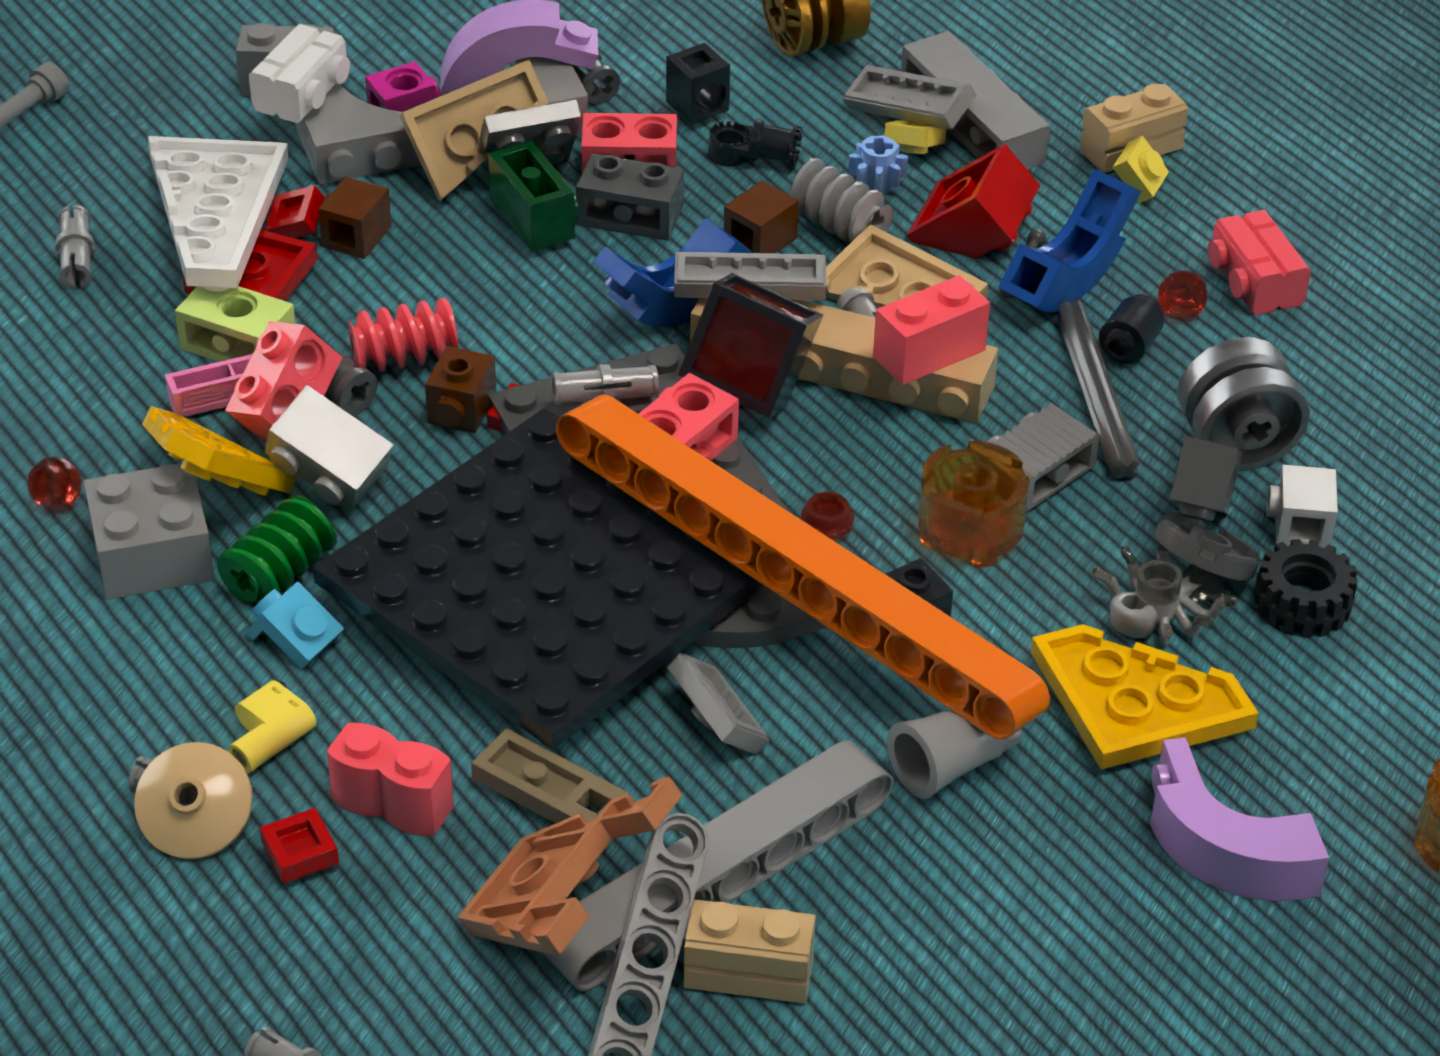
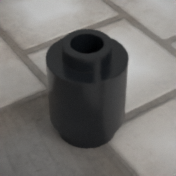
(1132, 328)

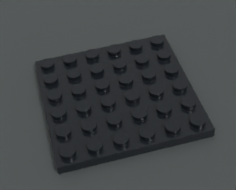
(535, 582)

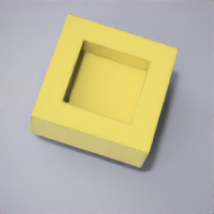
(914, 136)
(1141, 168)

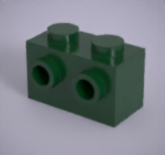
(532, 196)

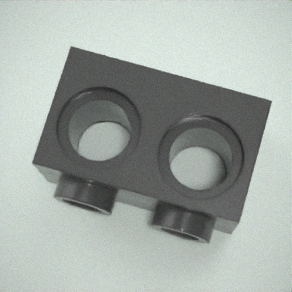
(1205, 478)

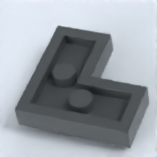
(548, 126)

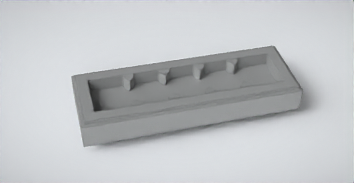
(909, 96)
(786, 274)

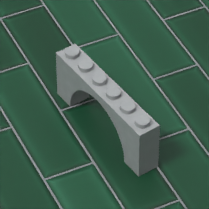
(364, 139)

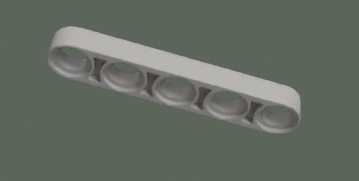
(660, 927)

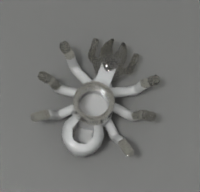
(1159, 596)

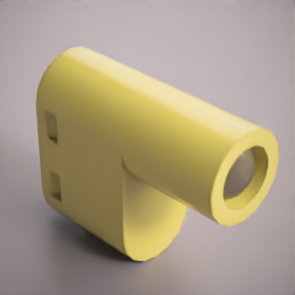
(273, 721)

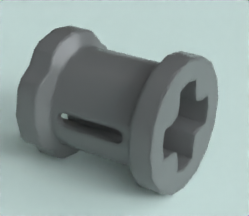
(595, 92)

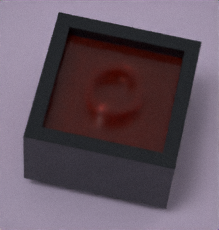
(751, 343)

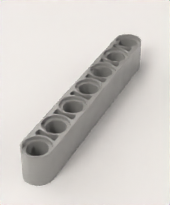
(742, 852)

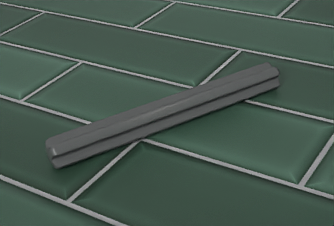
(1098, 390)

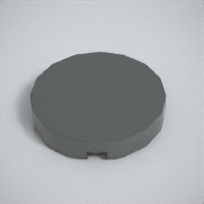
(1212, 551)

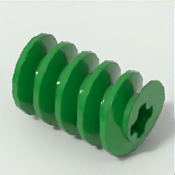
(276, 550)

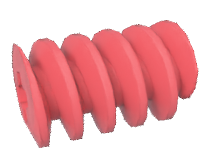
(403, 334)

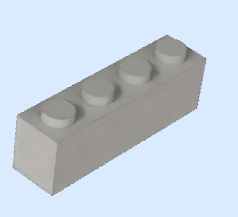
(995, 114)

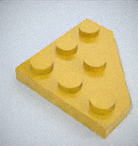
(213, 455)
(1138, 696)

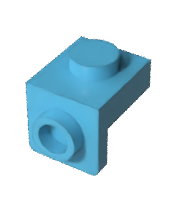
(295, 623)

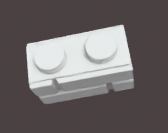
(299, 73)

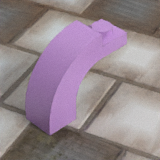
(514, 33)
(1229, 849)

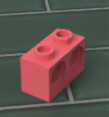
(630, 137)
(278, 371)
(696, 415)

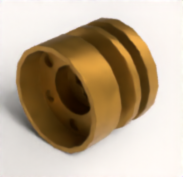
(812, 23)

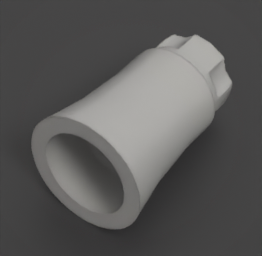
(939, 749)

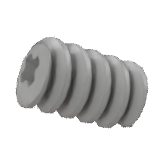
(838, 201)

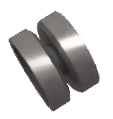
(1245, 400)

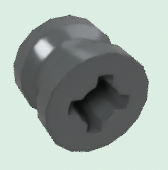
(352, 387)

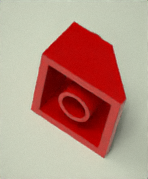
(977, 206)

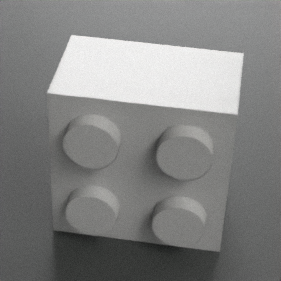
(149, 530)

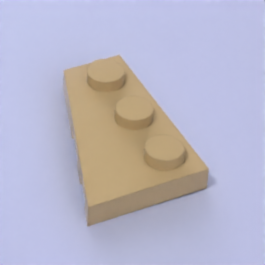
(449, 127)
(889, 269)

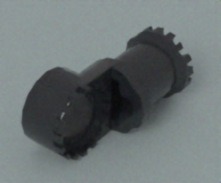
(753, 143)

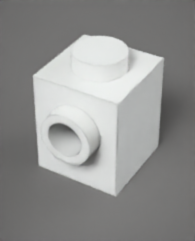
(1304, 504)

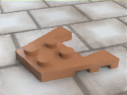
(528, 891)

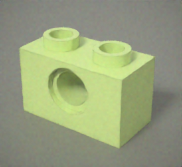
(227, 321)

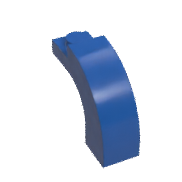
(1079, 252)
(650, 290)

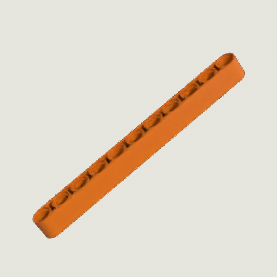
(806, 567)

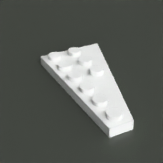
(216, 201)

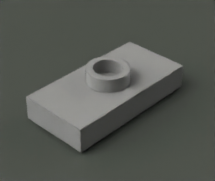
(718, 704)

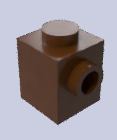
(354, 217)
(762, 218)
(460, 389)

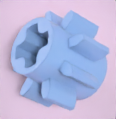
(878, 163)

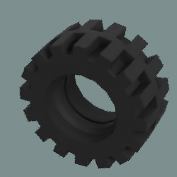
(1301, 608)

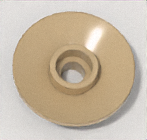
(213, 818)

